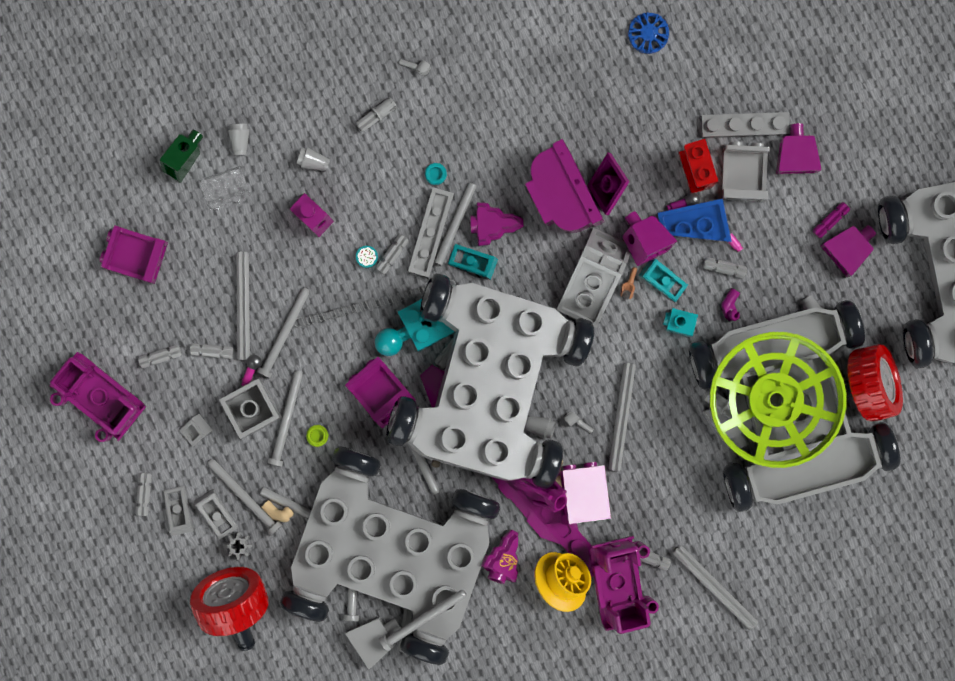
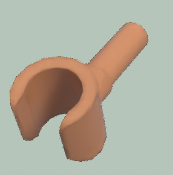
(629, 284)

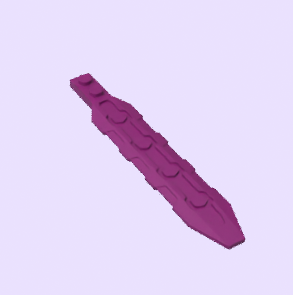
(542, 520)

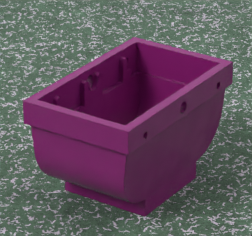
(561, 191)

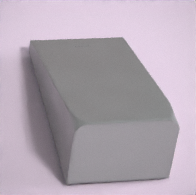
(178, 512)
(215, 513)

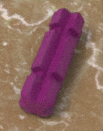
(831, 220)

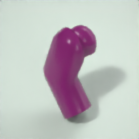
(728, 306)

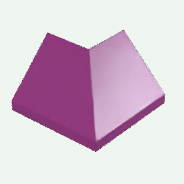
(608, 183)

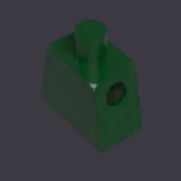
(178, 163)

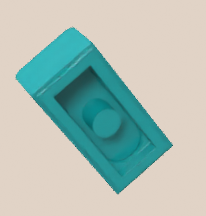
(474, 261)
(662, 278)

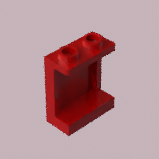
(698, 166)

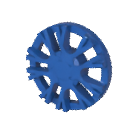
(648, 33)

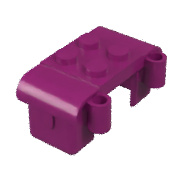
(96, 396)
(619, 585)

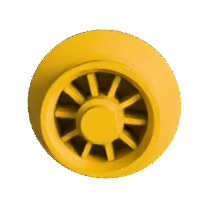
(562, 580)

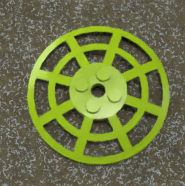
(792, 399)

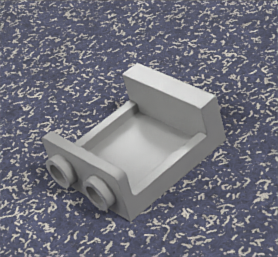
(744, 172)

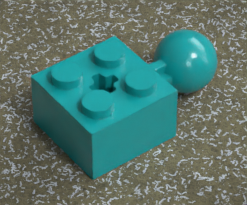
(390, 341)

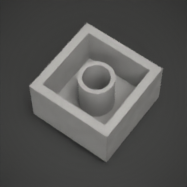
(250, 408)

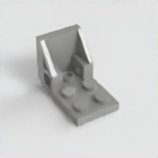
(595, 277)

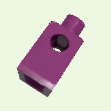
(798, 153)
(311, 214)
(646, 238)
(850, 248)

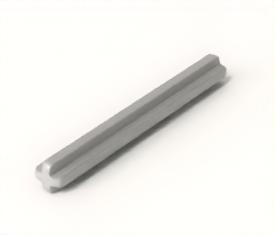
(243, 316)
(622, 417)
(715, 587)

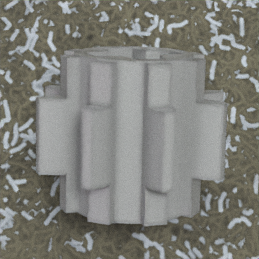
(233, 550)

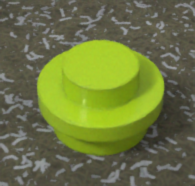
(317, 435)

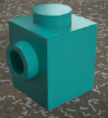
(680, 322)

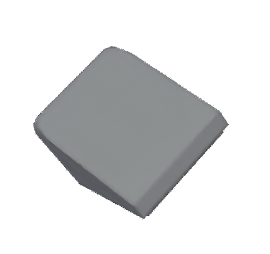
(195, 430)

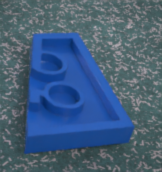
(698, 221)

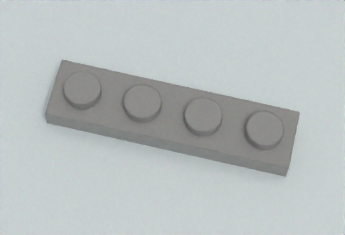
(745, 124)
(431, 232)

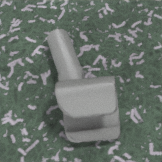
(423, 67)
(571, 418)

